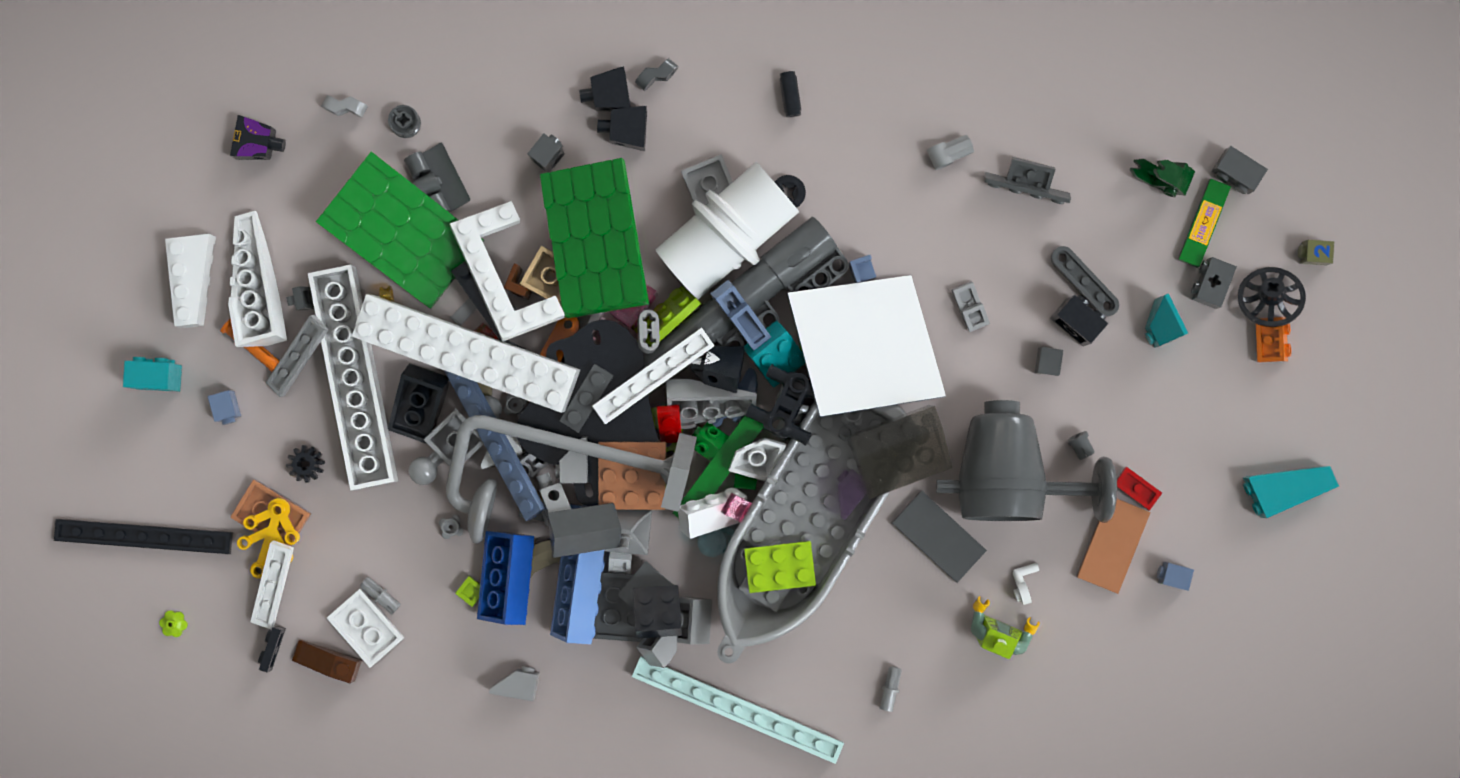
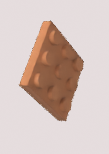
(630, 486)

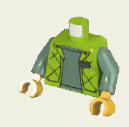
(998, 636)

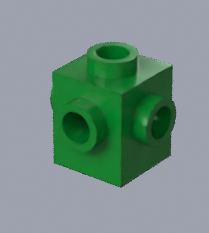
(709, 440)

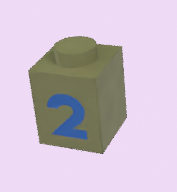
(1316, 252)

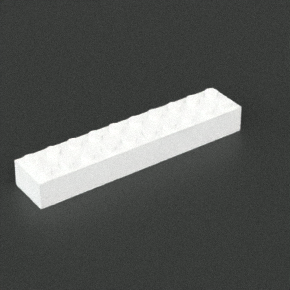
(466, 353)
(353, 379)

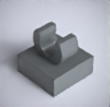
(301, 298)

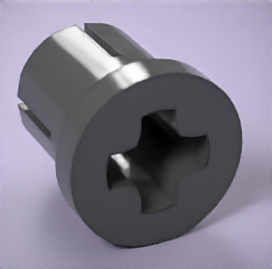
(1081, 445)

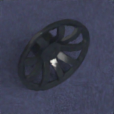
(1271, 293)

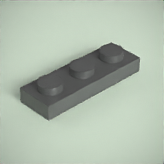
(587, 395)

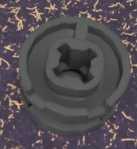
(404, 121)

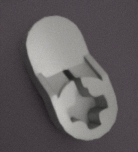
(344, 106)

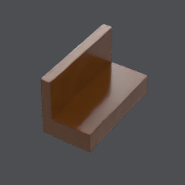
(512, 286)

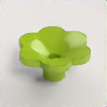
(177, 621)

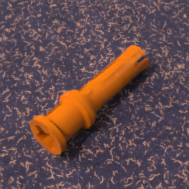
(258, 352)

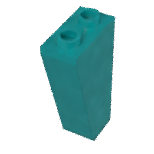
(1286, 489)

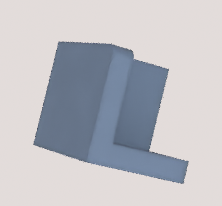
(862, 269)

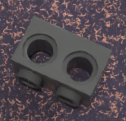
(546, 152)

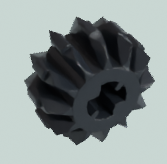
(308, 455)

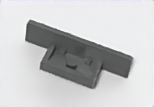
(1029, 178)

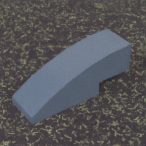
(740, 314)

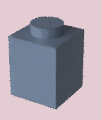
(224, 407)
(1175, 576)

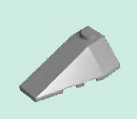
(705, 403)

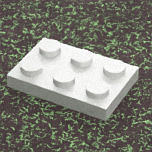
(365, 627)

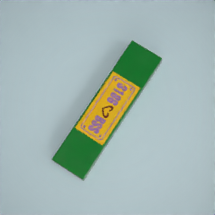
(1204, 223)

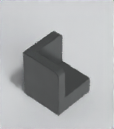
(1048, 361)

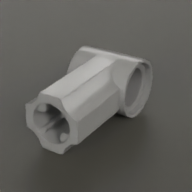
(945, 153)

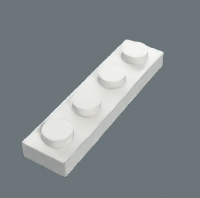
(272, 584)

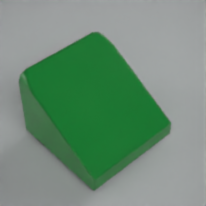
(744, 482)

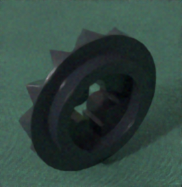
(789, 182)

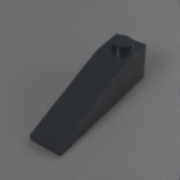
(467, 282)

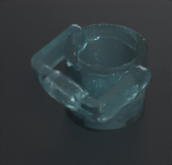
(714, 542)

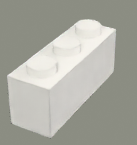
(705, 514)

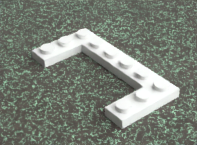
(506, 320)

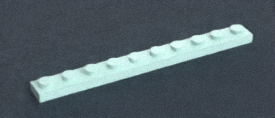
(739, 710)

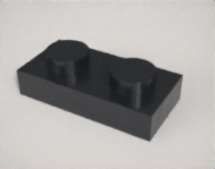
(268, 657)

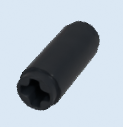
(790, 94)

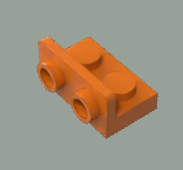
(1272, 342)

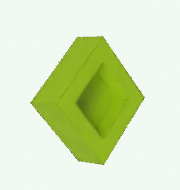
(469, 591)

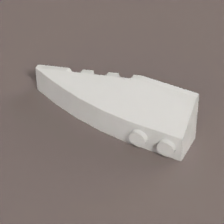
(254, 291)

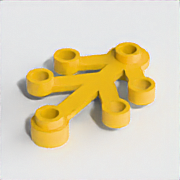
(269, 533)

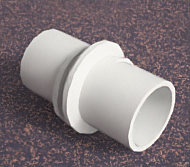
(726, 230)

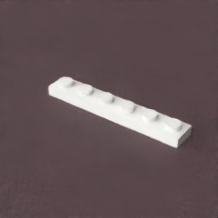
(653, 376)

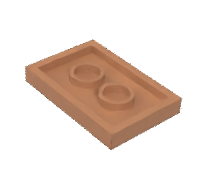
(257, 500)

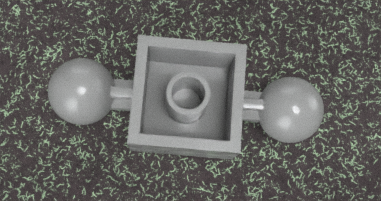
(442, 441)

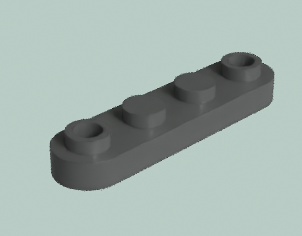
(1084, 281)

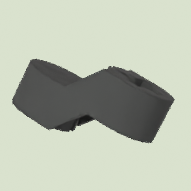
(651, 75)

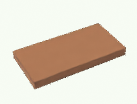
(1113, 547)

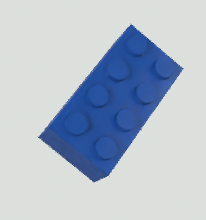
(505, 578)

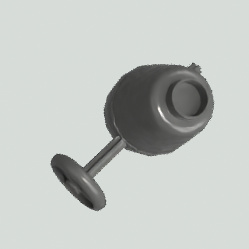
(1005, 471)

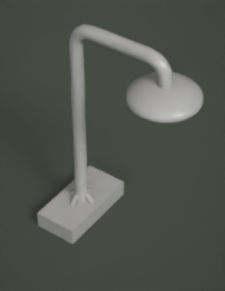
(673, 469)

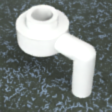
(1022, 593)

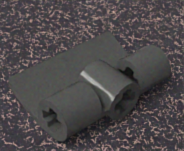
(437, 177)

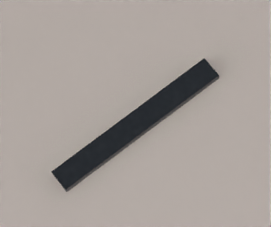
(143, 536)

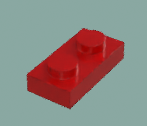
(669, 423)
(1138, 488)

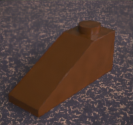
(327, 661)

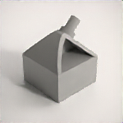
(634, 531)

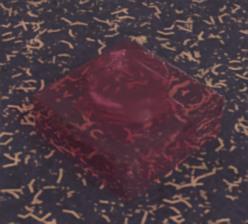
(736, 507)

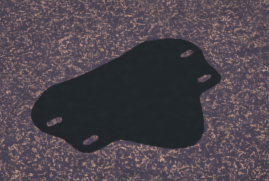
(622, 358)

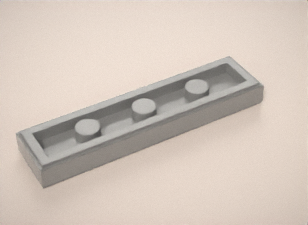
(297, 355)

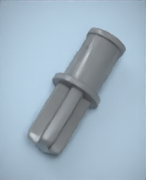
(380, 595)
(890, 689)

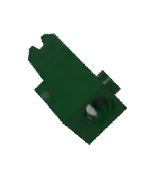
(1168, 176)

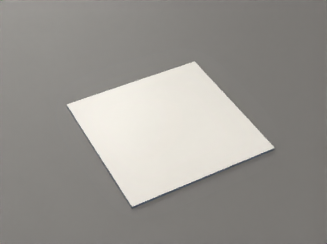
(865, 345)

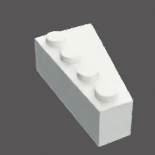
(189, 272)

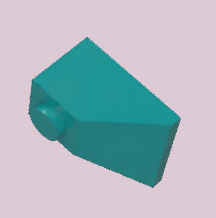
(1164, 322)

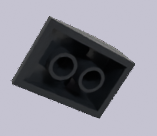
(418, 402)

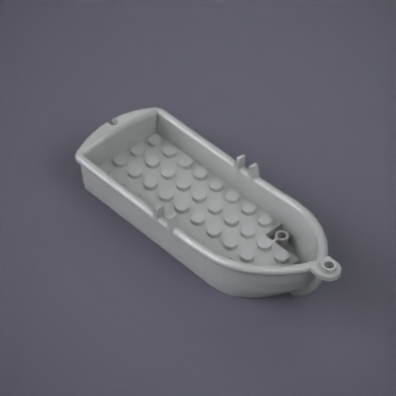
(796, 507)

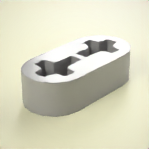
(643, 331)

